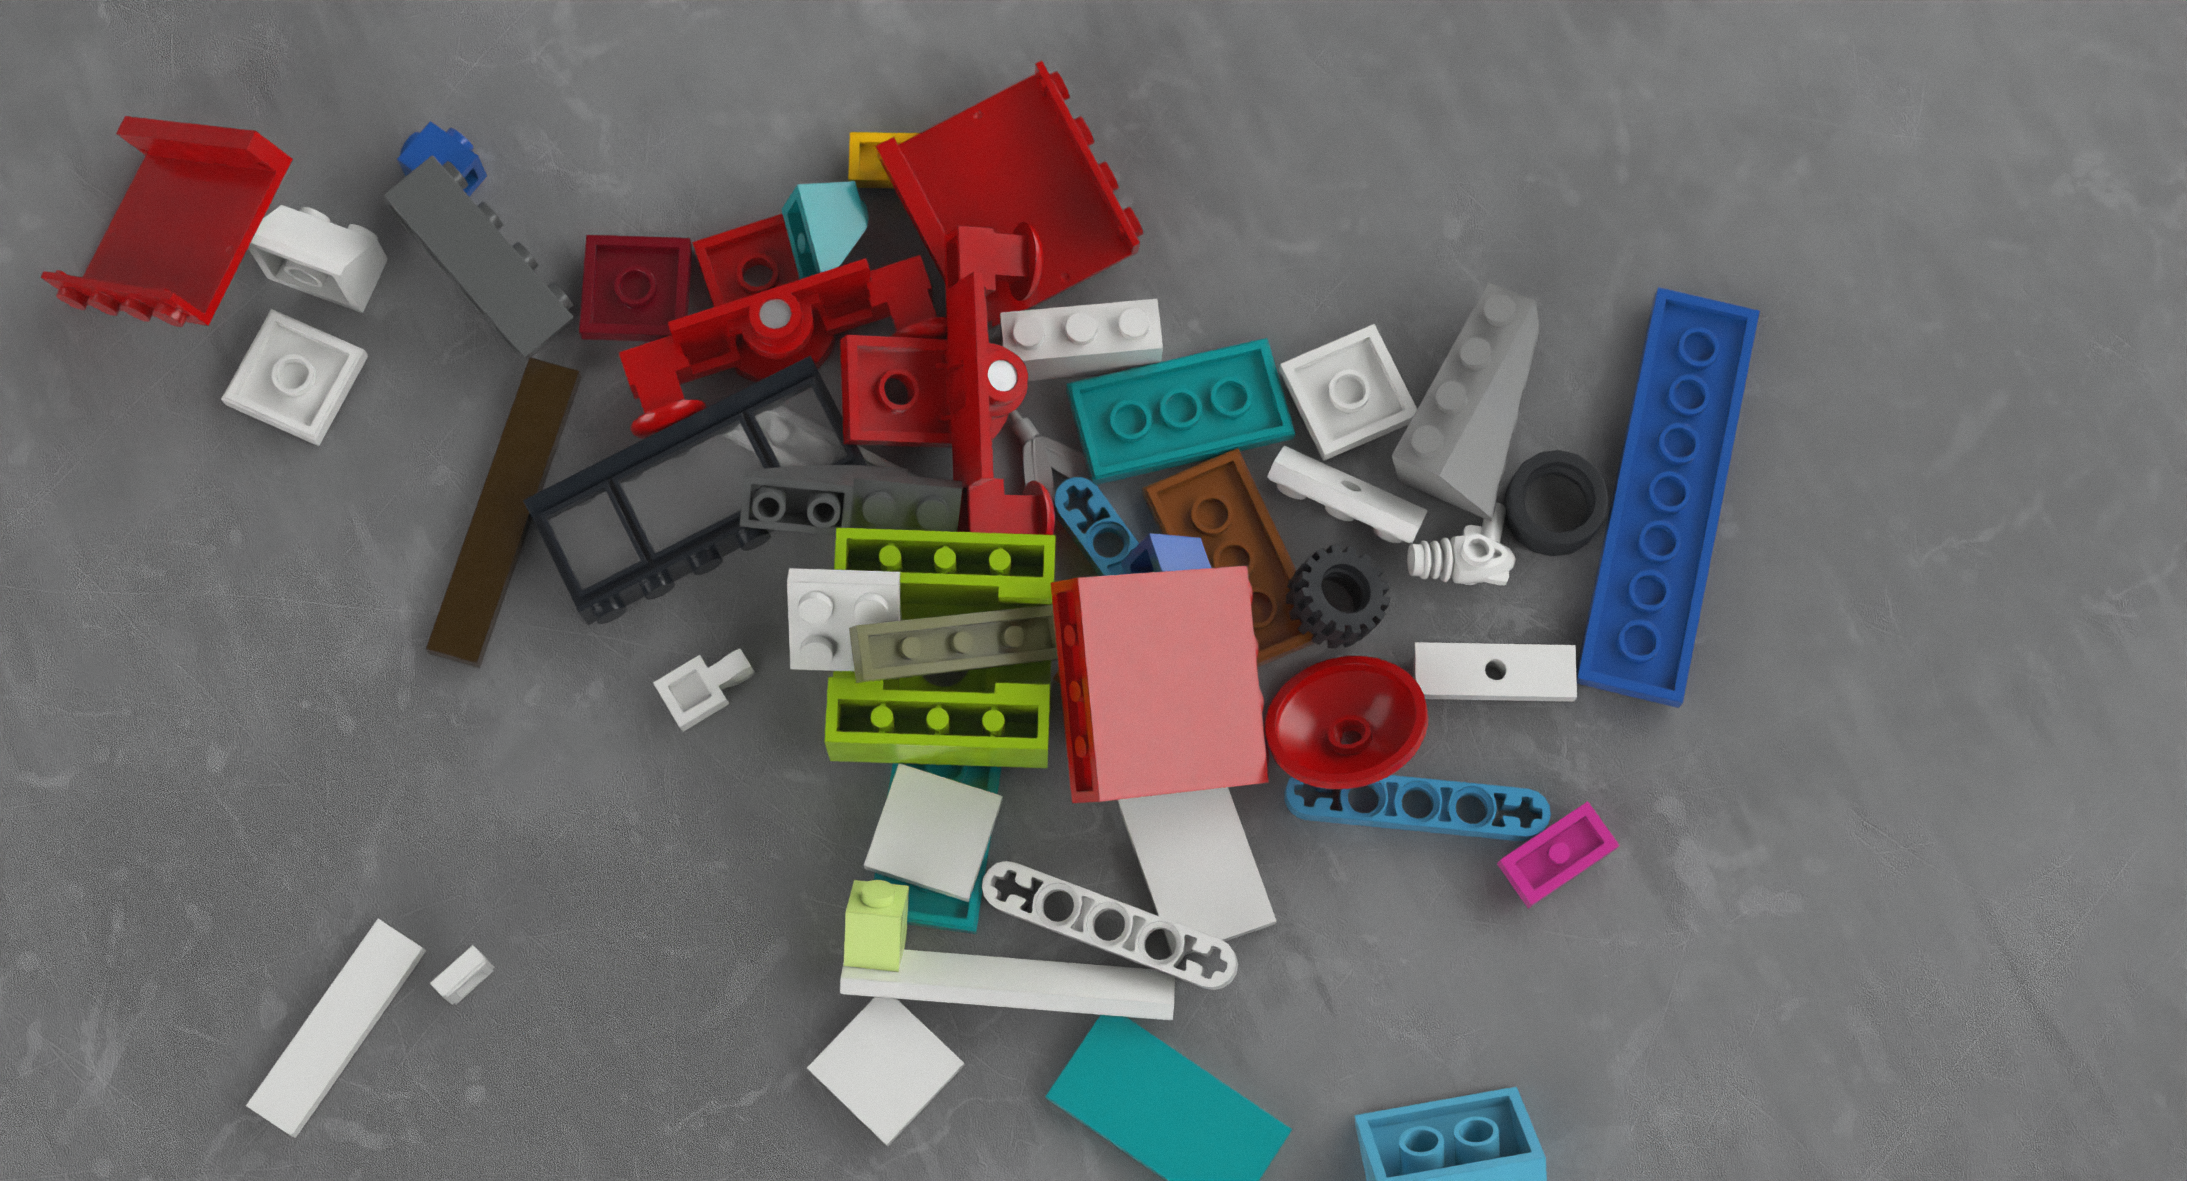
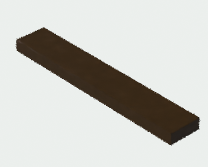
(501, 516)

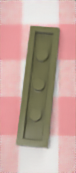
(953, 643)

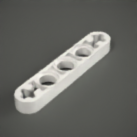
(1082, 921)

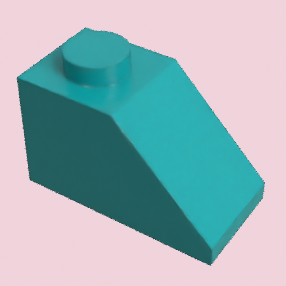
(823, 224)

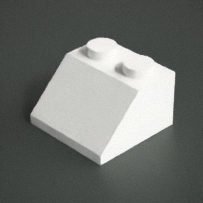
(319, 256)

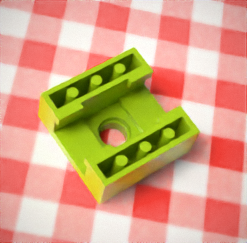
(993, 712)

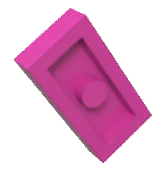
(1558, 854)

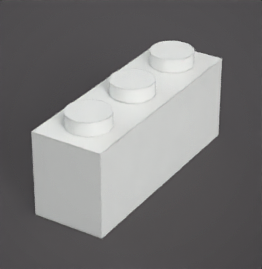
(1084, 338)

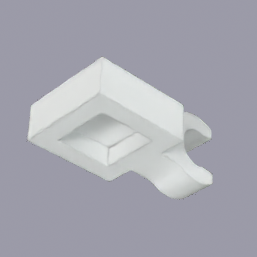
(696, 691)

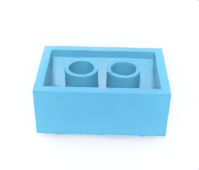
(1453, 1140)

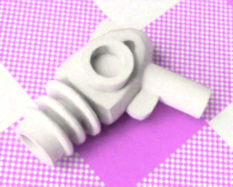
(1466, 558)

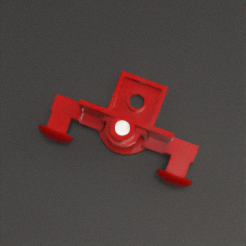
(769, 324)
(958, 385)

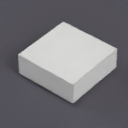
(463, 975)

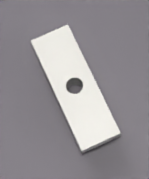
(1346, 496)
(1527, 671)

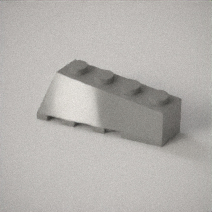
(1471, 409)

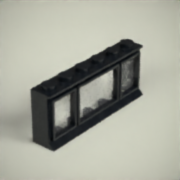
(677, 495)

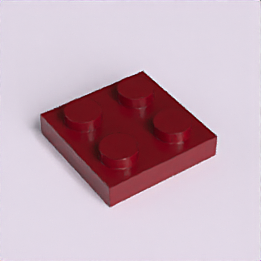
(634, 286)

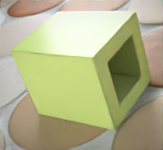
(876, 925)

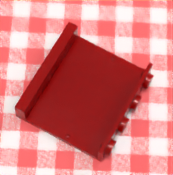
(1014, 164)
(179, 222)

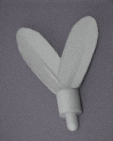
(1045, 455)

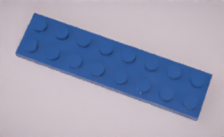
(1667, 498)

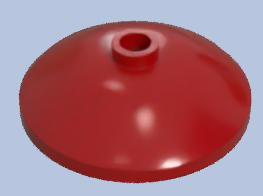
(1346, 722)

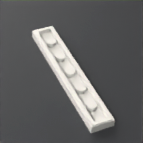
(1018, 984)

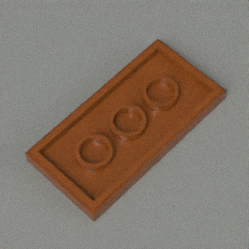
(1230, 517)

